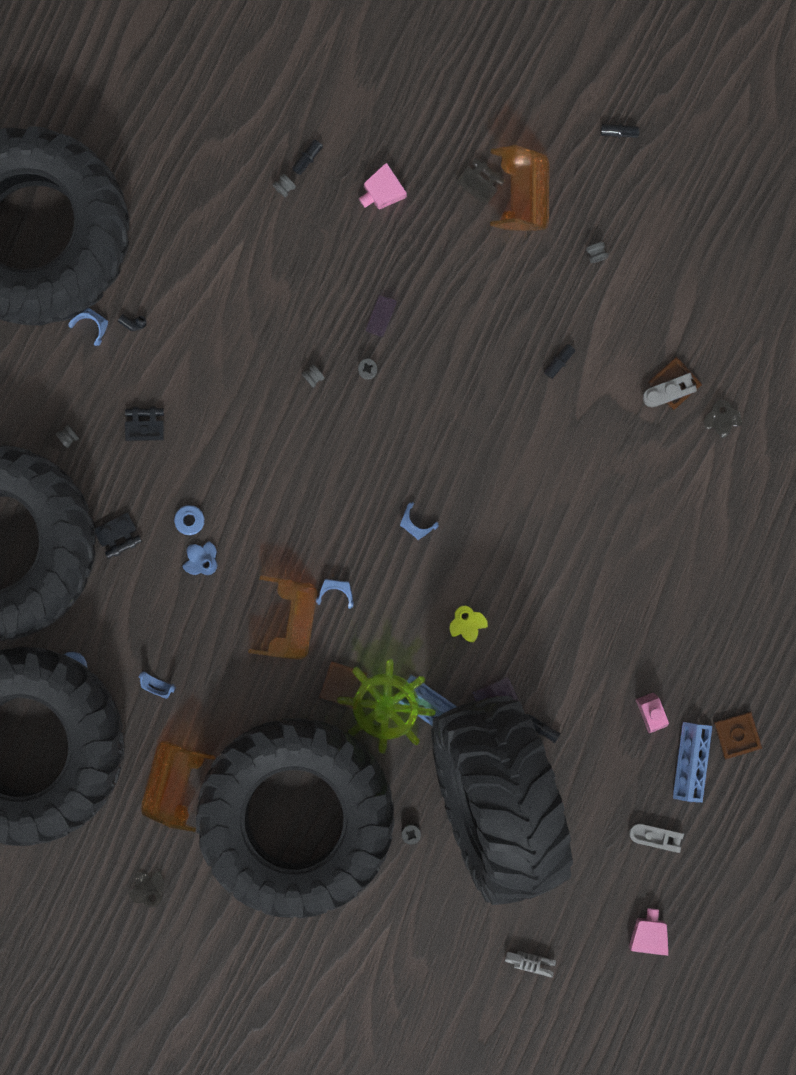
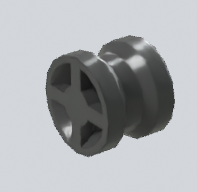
(284, 185)
(597, 252)
(369, 372)
(313, 375)
(67, 436)
(412, 831)

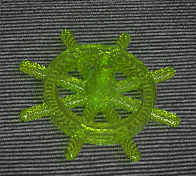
(386, 706)

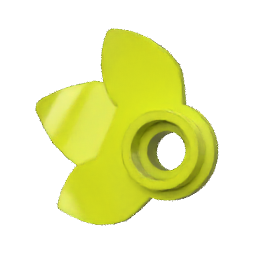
(469, 626)

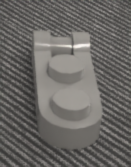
(668, 391)
(656, 837)

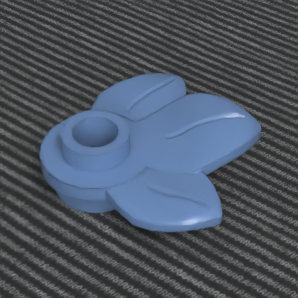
(198, 557)

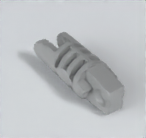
(530, 962)

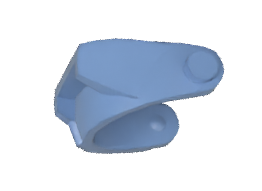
(89, 313)
(409, 526)
(340, 585)
(146, 679)

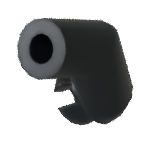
(134, 324)

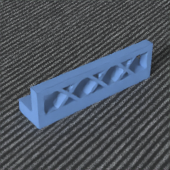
(429, 699)
(689, 762)

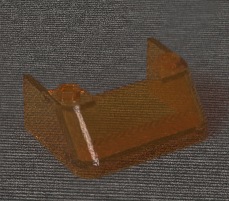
(528, 189)
(300, 620)
(169, 782)

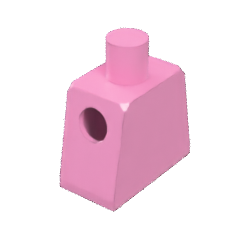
(382, 189)
(652, 712)
(650, 934)

